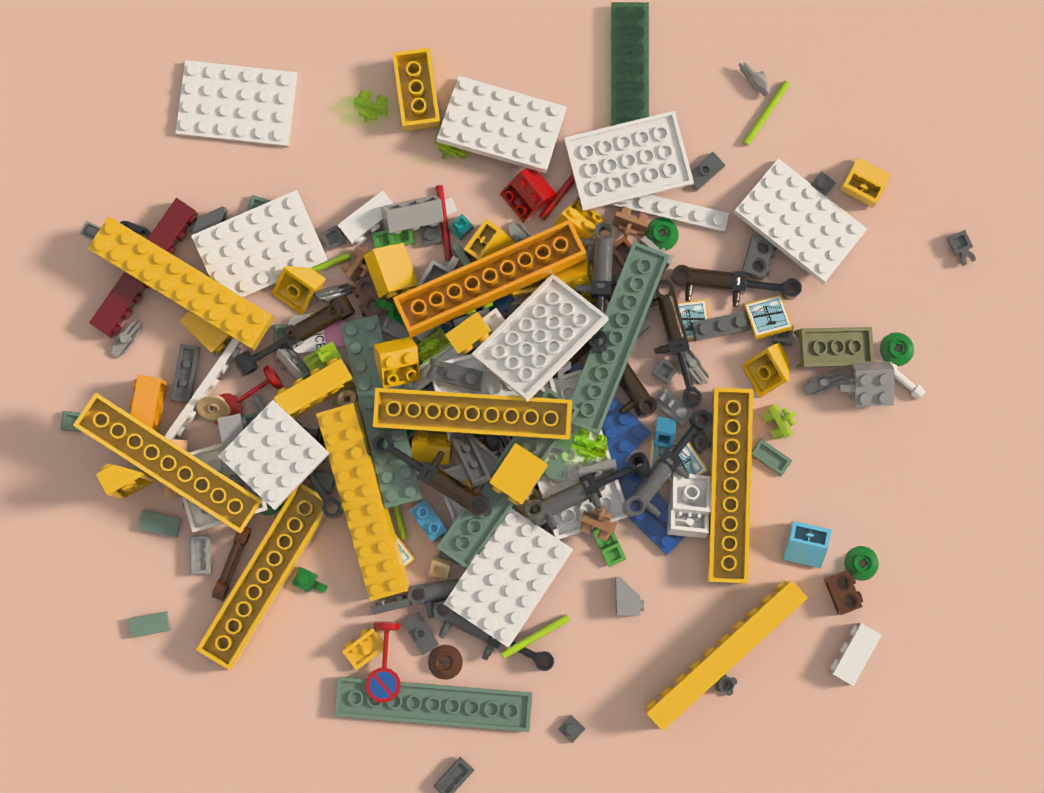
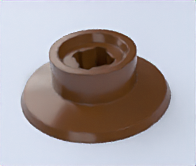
(452, 669)

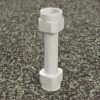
(916, 391)

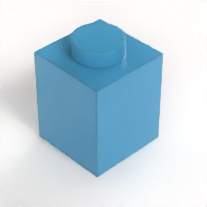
(664, 432)

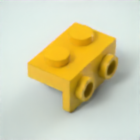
(364, 648)

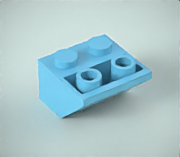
(806, 544)

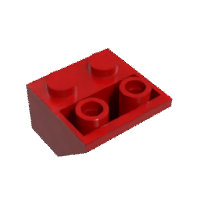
(527, 193)

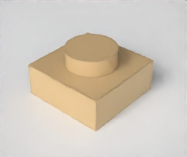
(439, 568)

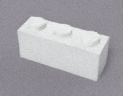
(365, 219)
(855, 653)

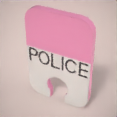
(332, 333)

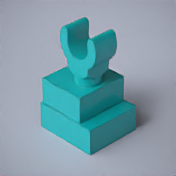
(461, 227)

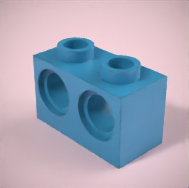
(428, 520)

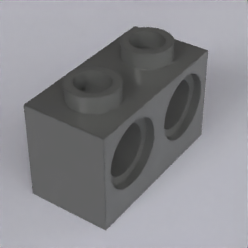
(754, 256)

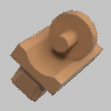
(630, 224)
(359, 267)
(599, 520)

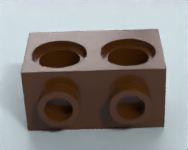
(367, 298)
(838, 594)

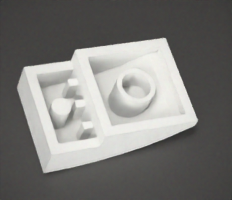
(689, 506)

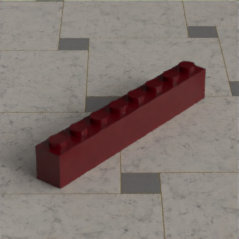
(129, 290)

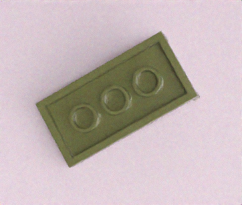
(834, 346)

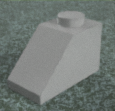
(627, 600)

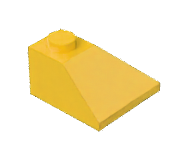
(297, 287)
(768, 369)

